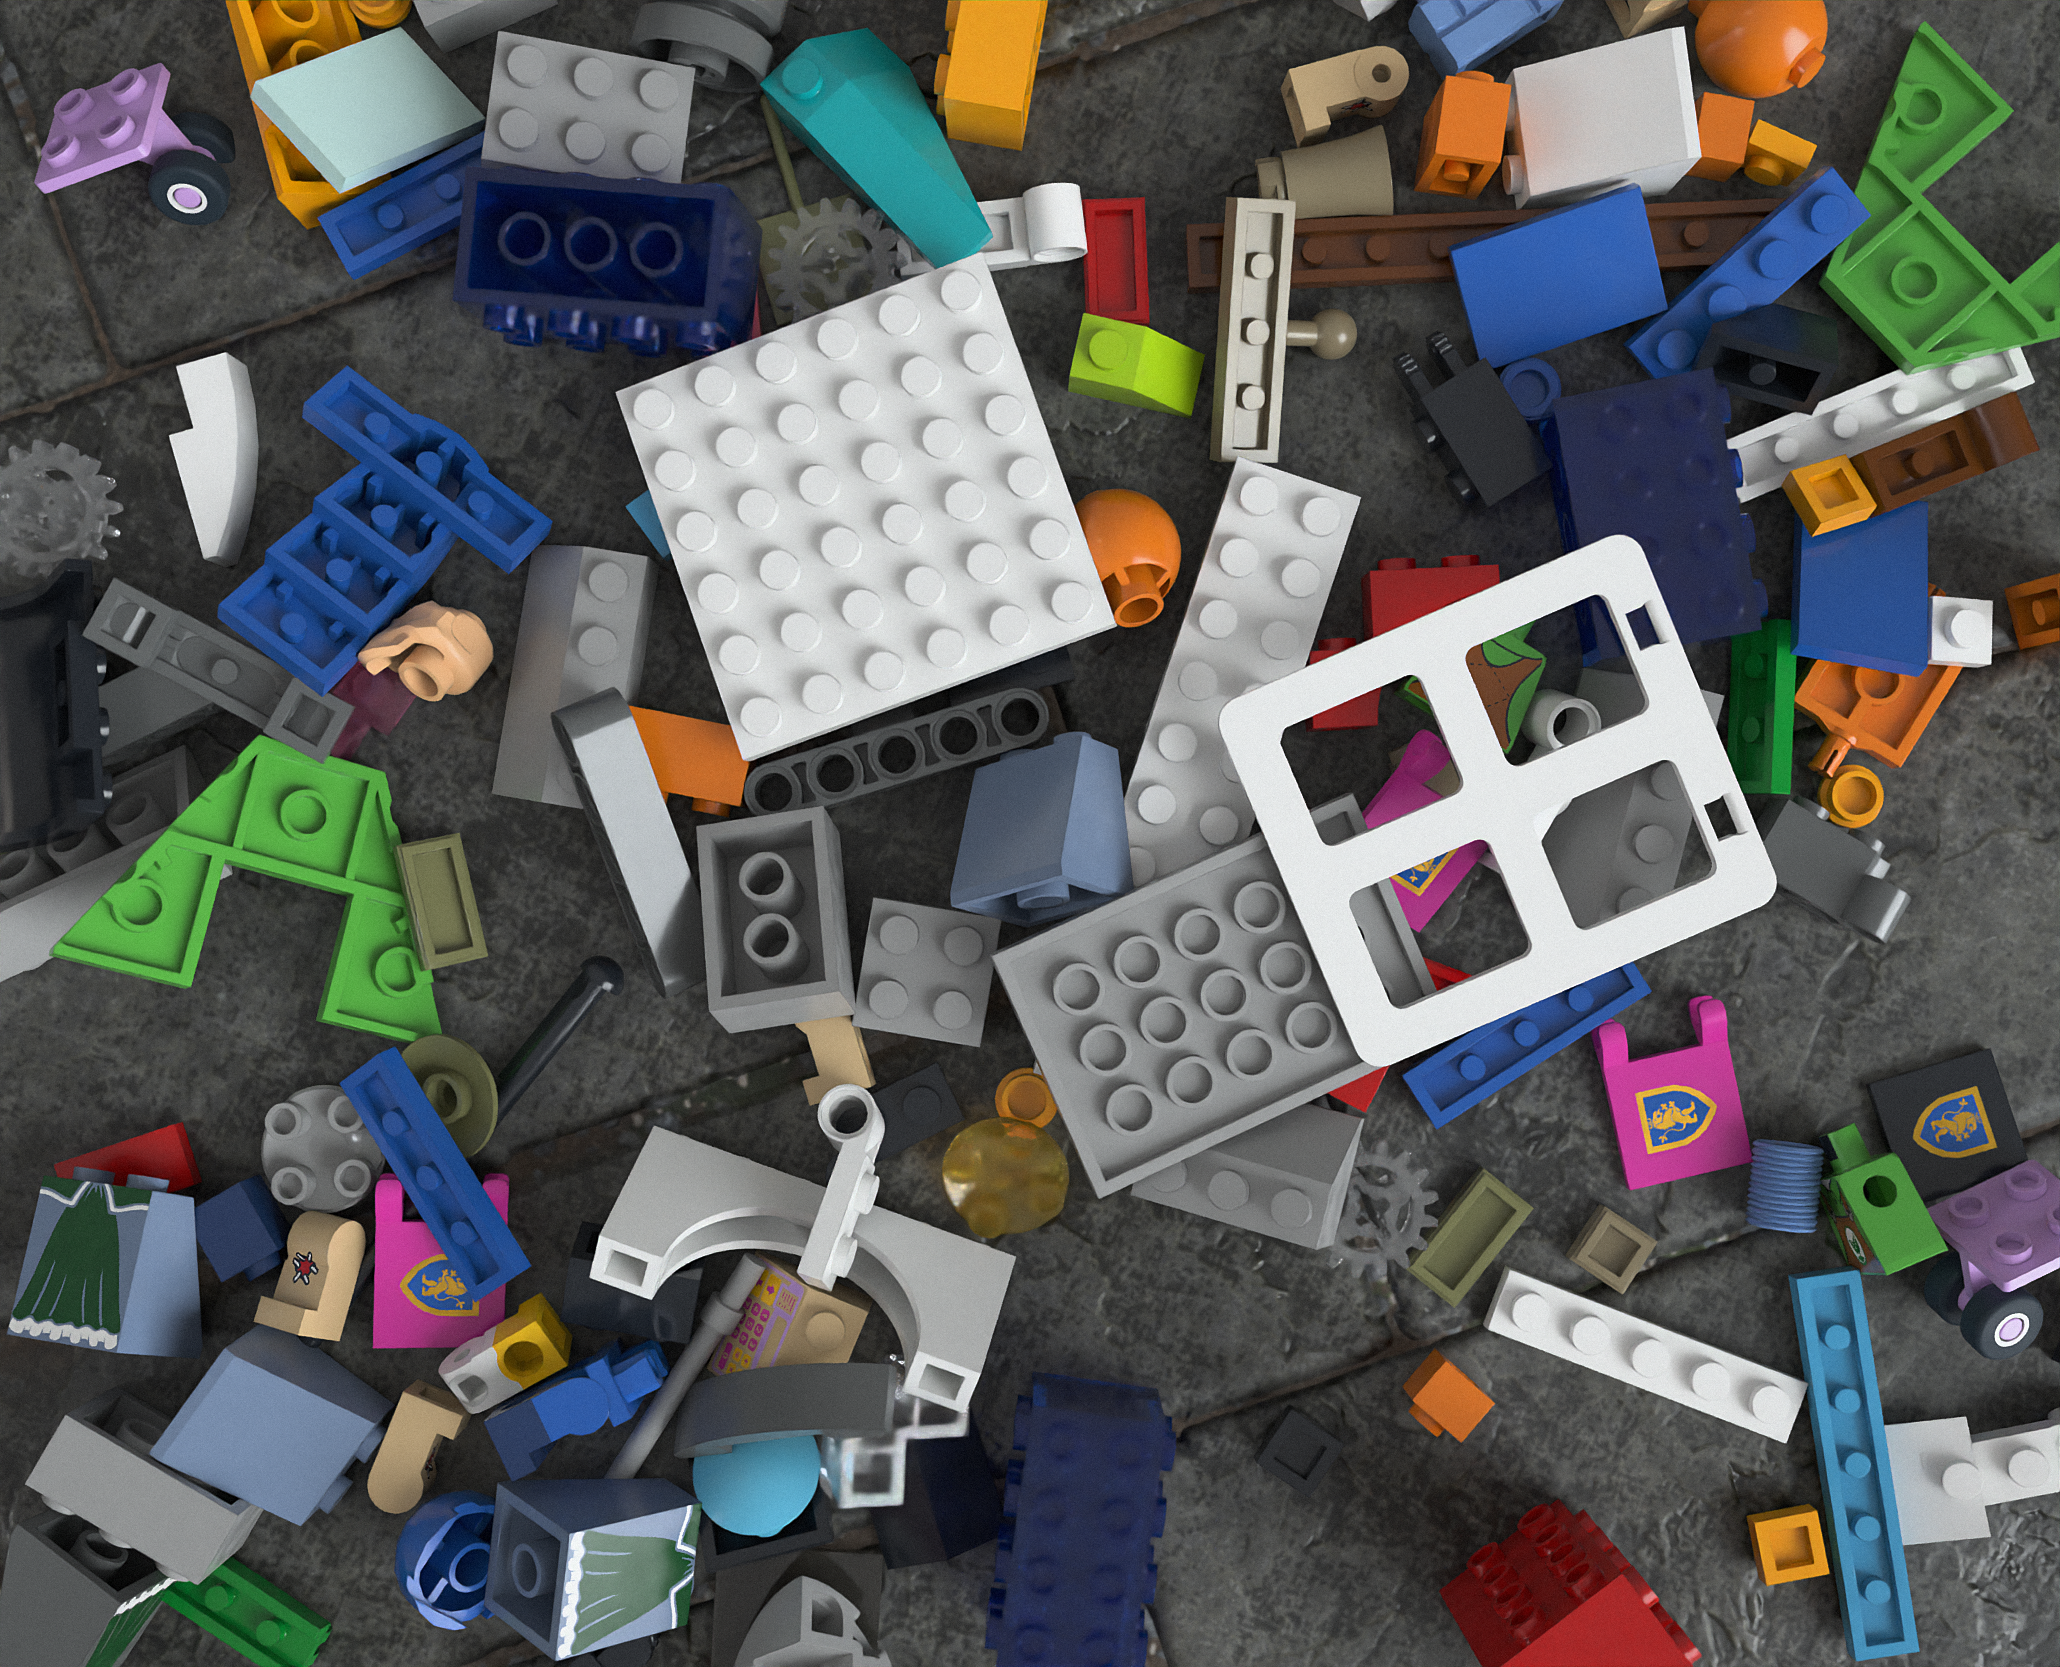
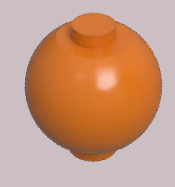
(1760, 44)
(1132, 550)

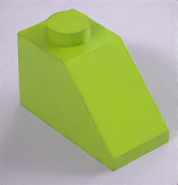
(1134, 366)

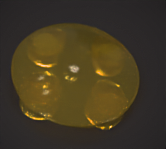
(1005, 1176)

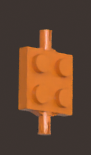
(1869, 708)

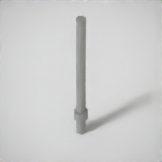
(718, 1318)

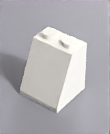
(1601, 122)

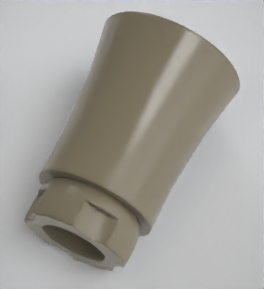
(1332, 177)

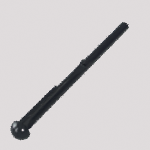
(598, 977)

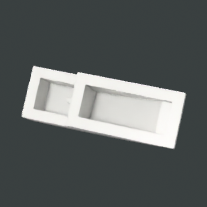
(218, 454)

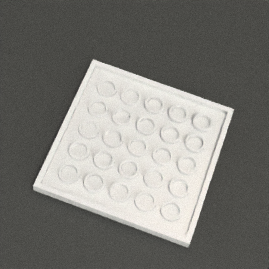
(865, 508)

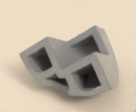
(808, 1628)

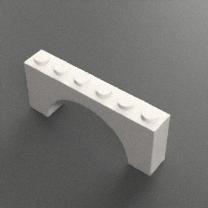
(704, 1201)

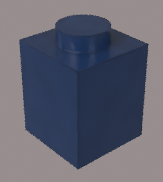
(242, 1230)

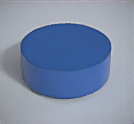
(1531, 386)

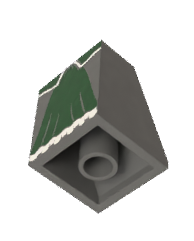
(73, 1595)

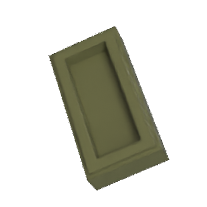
(440, 901)
(1468, 1236)

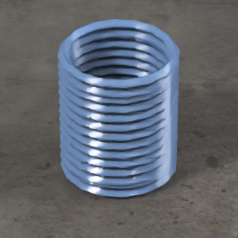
(1784, 1186)

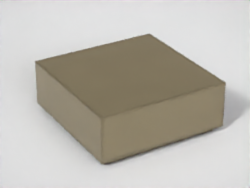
(1611, 1248)

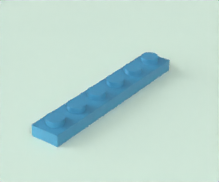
(1853, 1463)

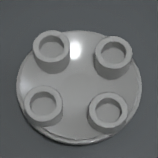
(319, 1151)

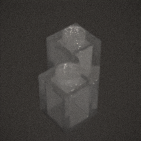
(873, 1468)

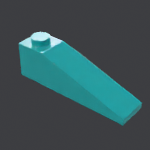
(876, 132)

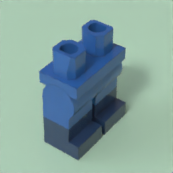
(575, 1402)

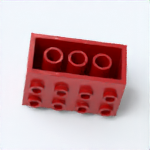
(1562, 1600)

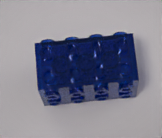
(607, 261)
(1658, 470)
(1080, 1525)

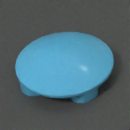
(758, 1484)

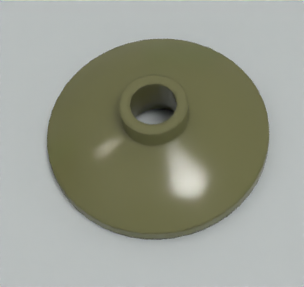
(457, 1088)

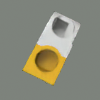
(508, 1356)

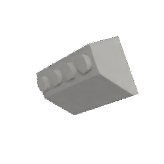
(576, 636)
(1627, 835)
(57, 882)

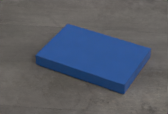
(1559, 276)
(1864, 592)

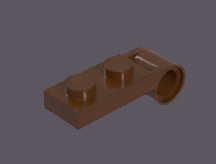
(1946, 453)

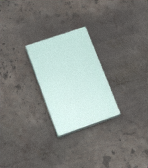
(367, 108)

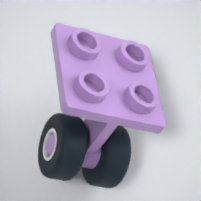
(127, 124)
(2002, 1240)

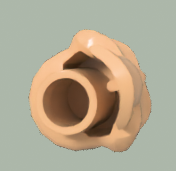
(432, 650)

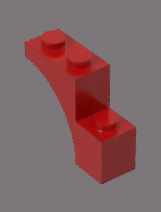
(1390, 599)

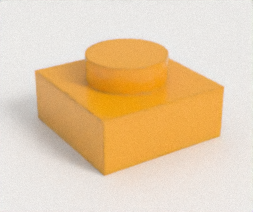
(1775, 155)
(1828, 495)
(1788, 1544)

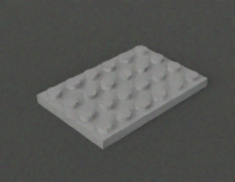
(1196, 1006)

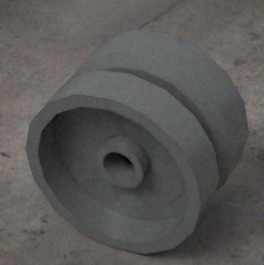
(713, 36)

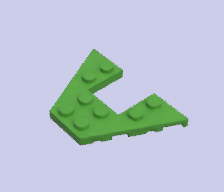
(1906, 267)
(291, 822)

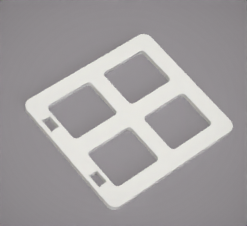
(1496, 802)

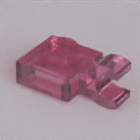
(378, 703)

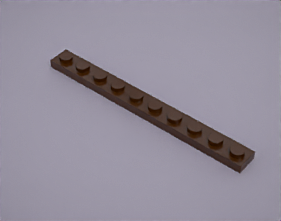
(1416, 252)

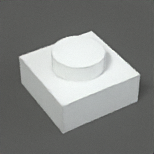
(1959, 631)

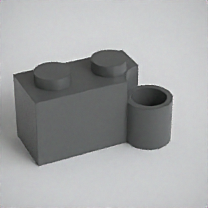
(1830, 870)

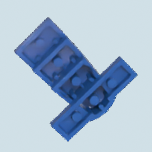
(374, 534)

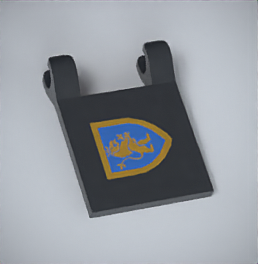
(1949, 1124)

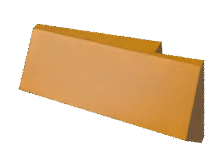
(276, 38)

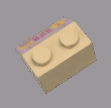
(791, 1323)

